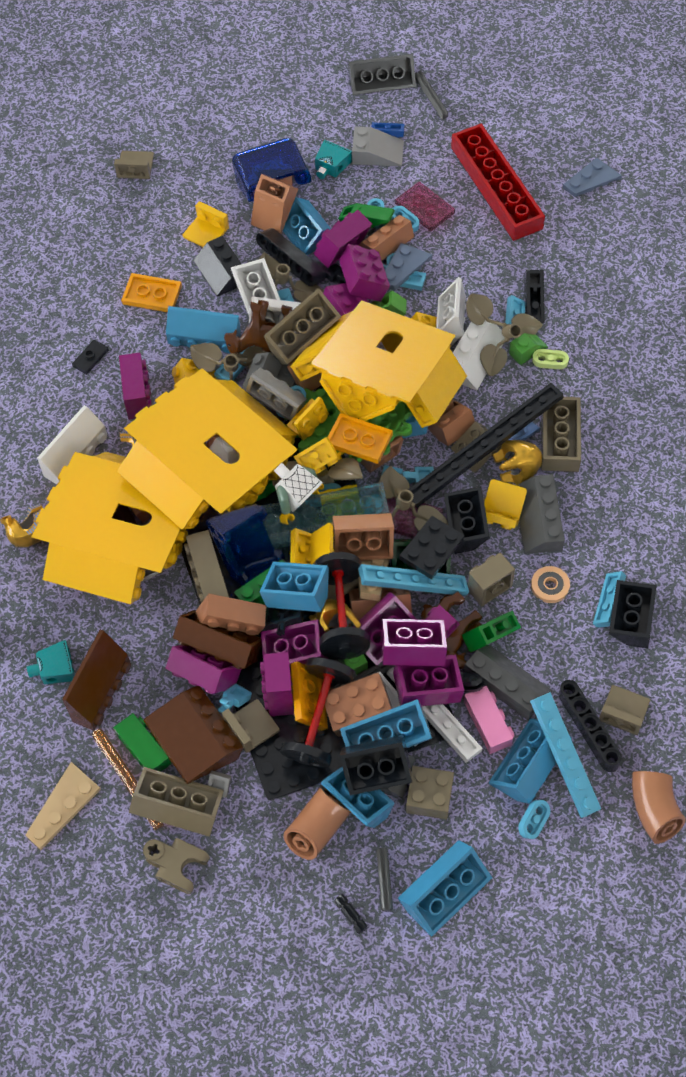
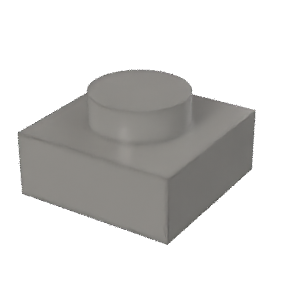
(220, 781)

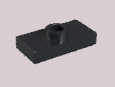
(90, 357)

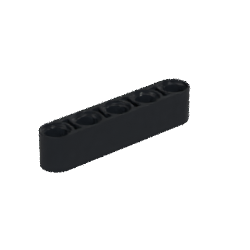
(287, 253)
(590, 734)

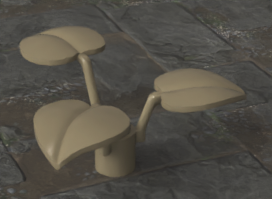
(280, 274)
(208, 355)
(491, 356)
(343, 470)
(397, 487)

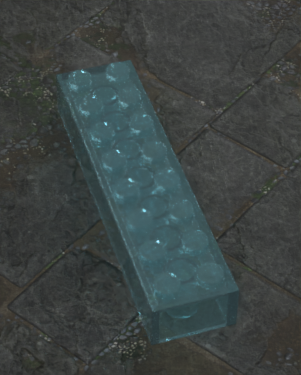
(320, 508)

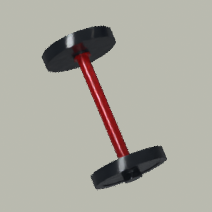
(343, 641)
(330, 672)

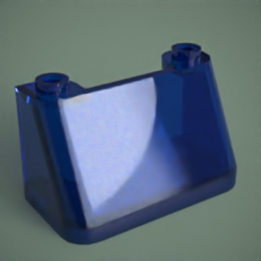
(273, 159)
(244, 542)

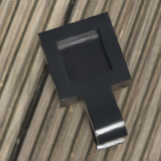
(334, 273)

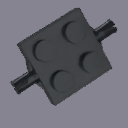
(281, 618)

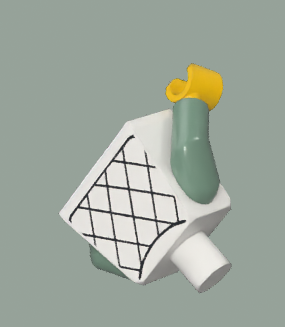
(295, 488)

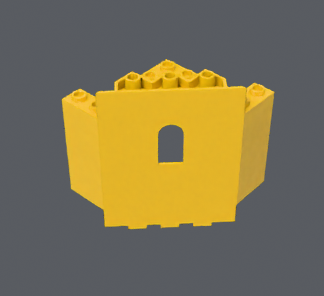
(372, 381)
(182, 473)
(92, 548)

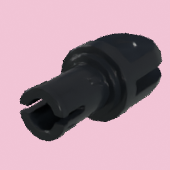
(472, 682)

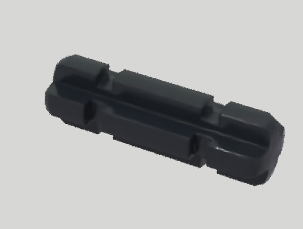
(350, 913)

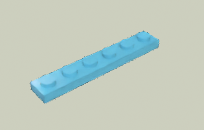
(412, 580)
(565, 755)

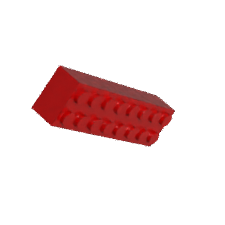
(497, 182)

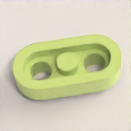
(550, 359)

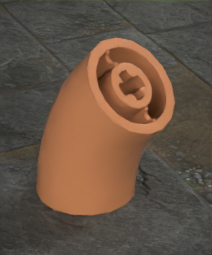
(657, 805)
(315, 824)

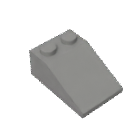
(376, 148)

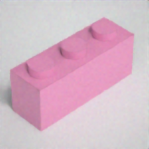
(489, 720)

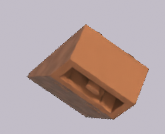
(272, 203)
(452, 423)

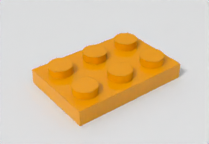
(151, 292)
(359, 438)
(305, 695)

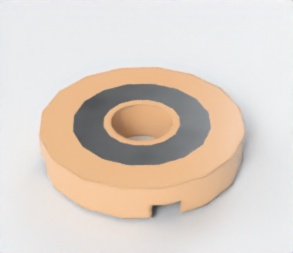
(554, 574)

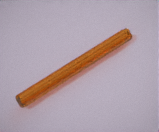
(119, 767)

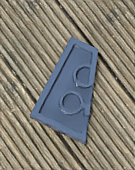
(591, 177)
(404, 263)

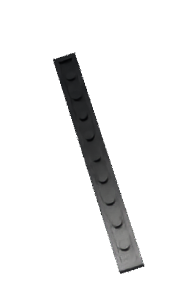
(485, 444)

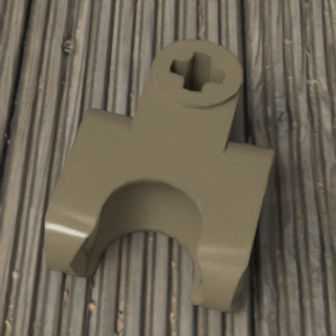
(172, 860)

